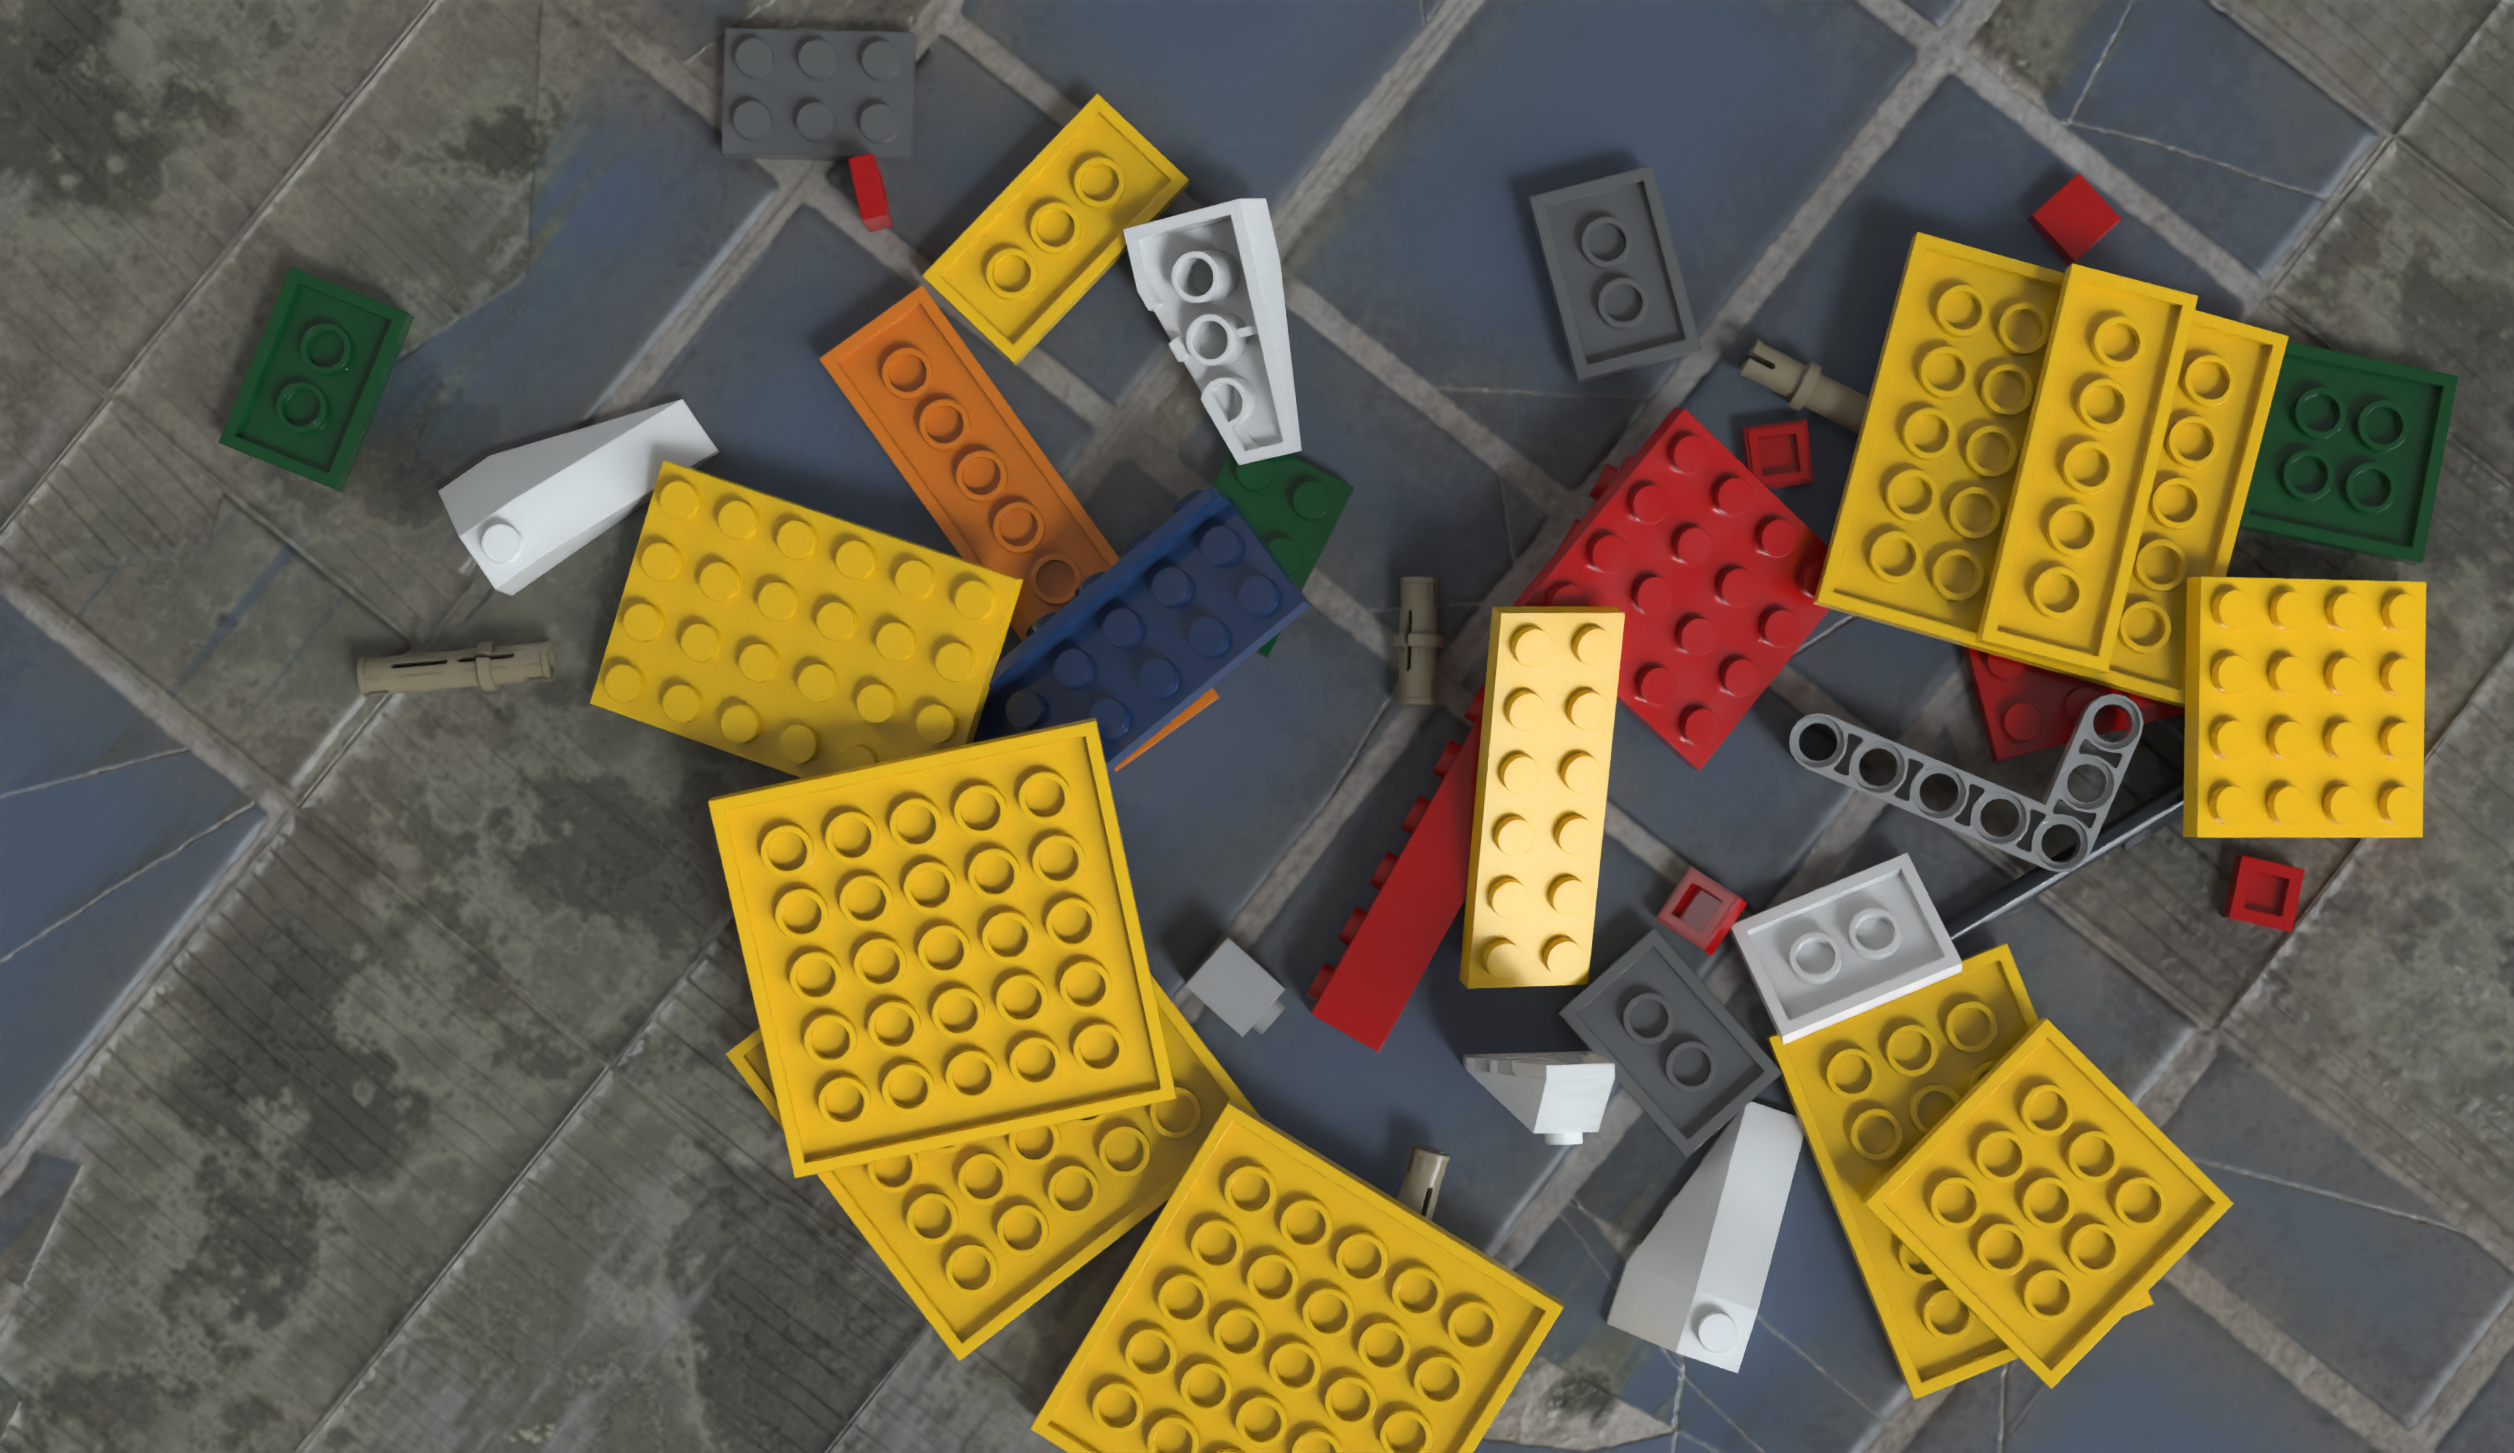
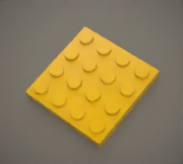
(2304, 708)
(2047, 1202)

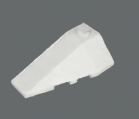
(1223, 306)
(553, 496)
(1548, 1090)
(1709, 1254)

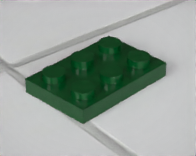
(316, 379)
(1289, 508)

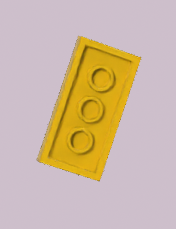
(1055, 229)

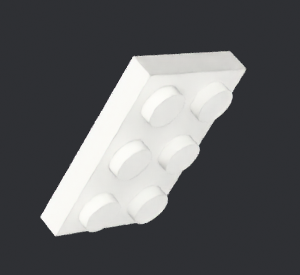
(1845, 948)

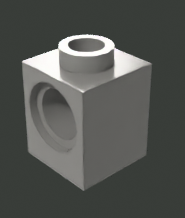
(1238, 989)

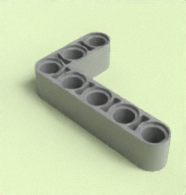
(1974, 792)

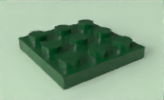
(2351, 454)

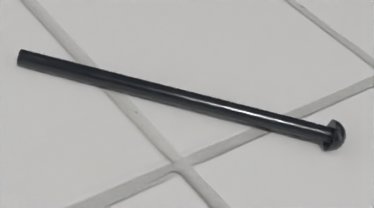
(2122, 832)

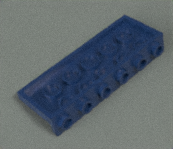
(1148, 631)

